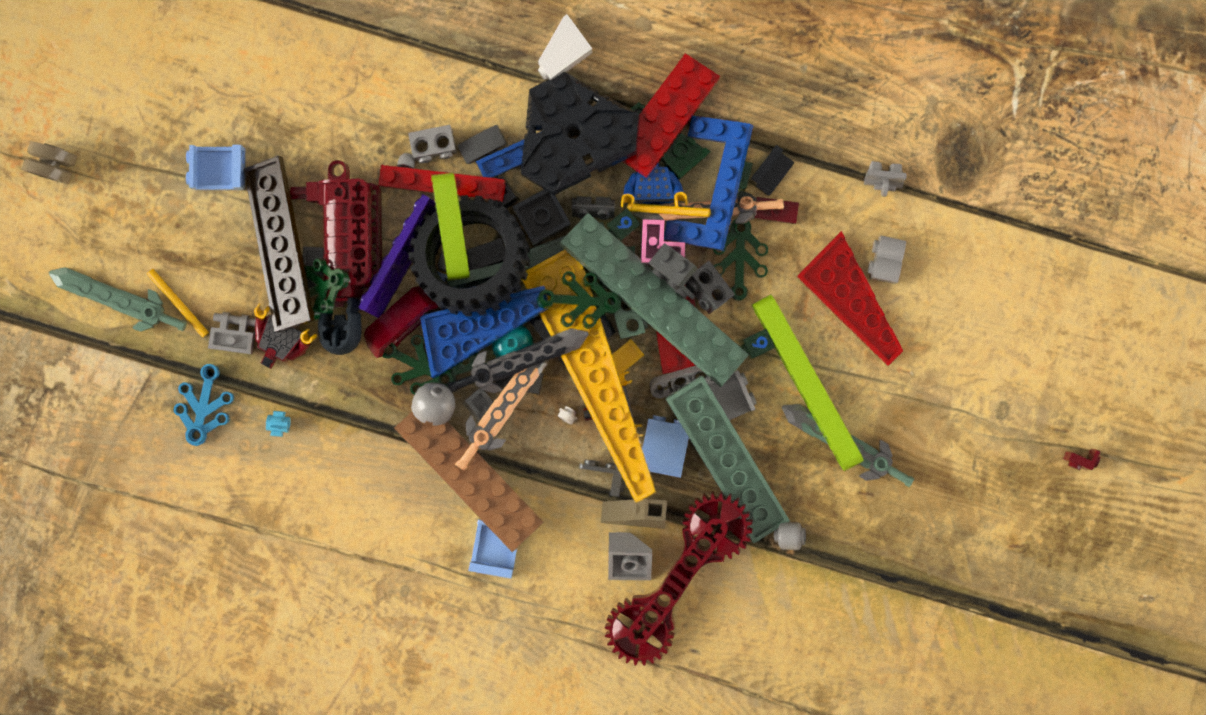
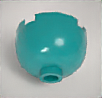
(512, 341)

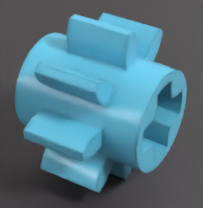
(278, 423)

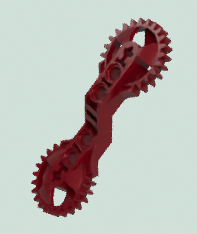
(678, 578)

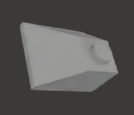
(628, 558)

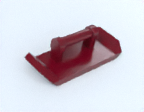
(398, 321)

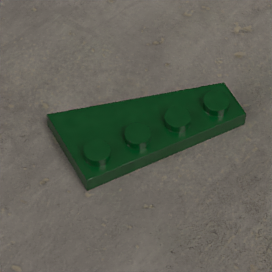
(682, 154)

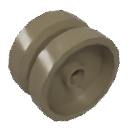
(49, 161)

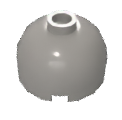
(433, 403)

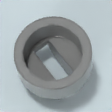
(406, 160)

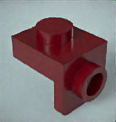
(1078, 462)

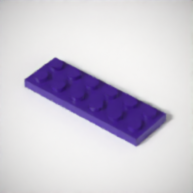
(396, 262)

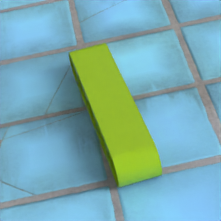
(450, 226)

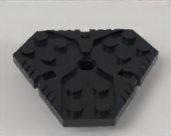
(564, 110)

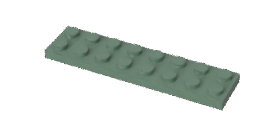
(726, 456)

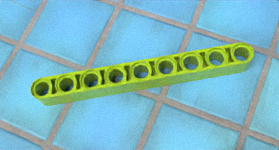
(808, 383)

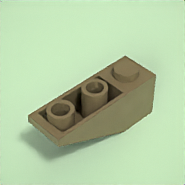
(645, 513)

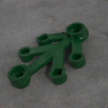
(740, 255)
(337, 281)
(582, 299)
(420, 367)

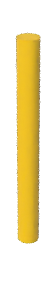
(672, 210)
(178, 303)

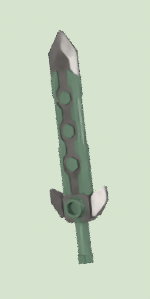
(877, 462)

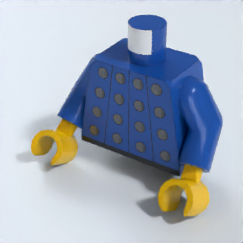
(658, 188)

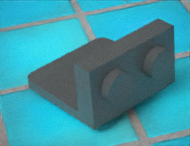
(673, 269)
(617, 482)

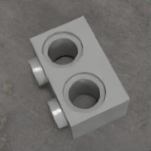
(432, 137)

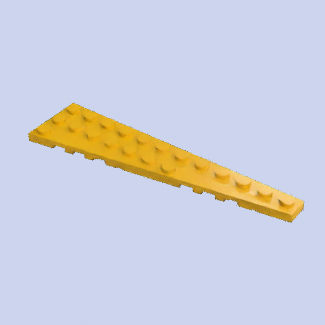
(595, 373)

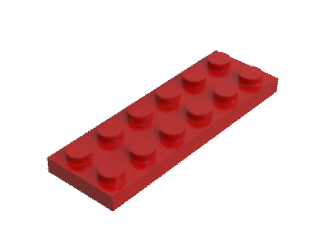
(670, 112)

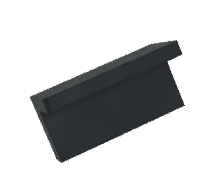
(771, 171)

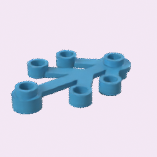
(202, 407)

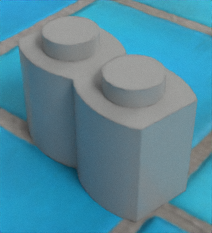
(887, 259)

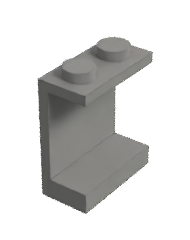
(734, 396)

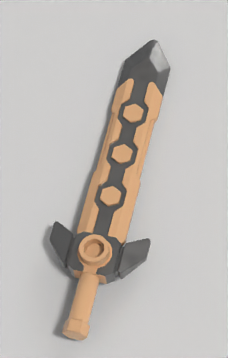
(744, 208)
(498, 414)

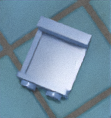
(216, 168)
(665, 446)
(490, 554)

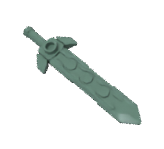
(149, 312)

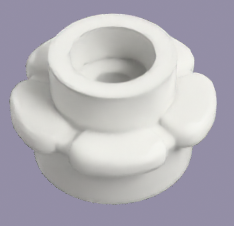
(567, 415)

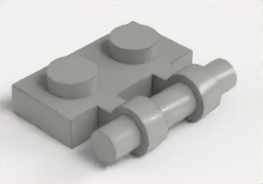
(232, 340)

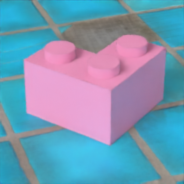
(654, 239)

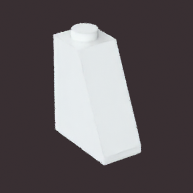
(563, 50)

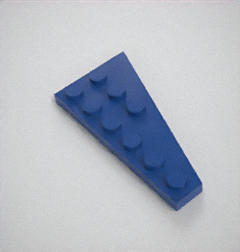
(457, 337)

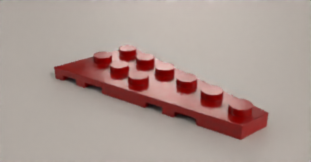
(846, 292)

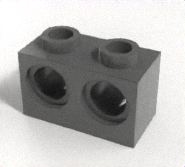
(712, 284)

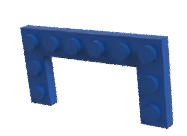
(736, 139)

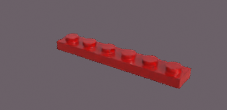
(421, 181)

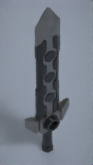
(516, 361)

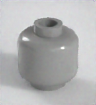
(790, 536)

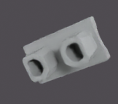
(885, 180)

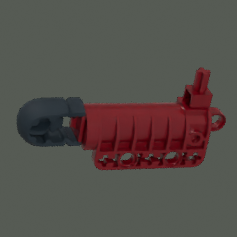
(346, 247)

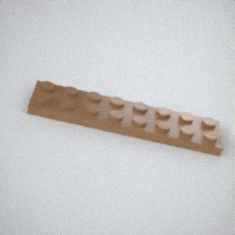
(476, 485)

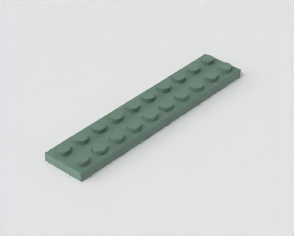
(654, 300)

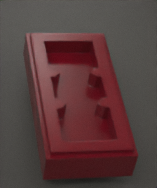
(786, 215)

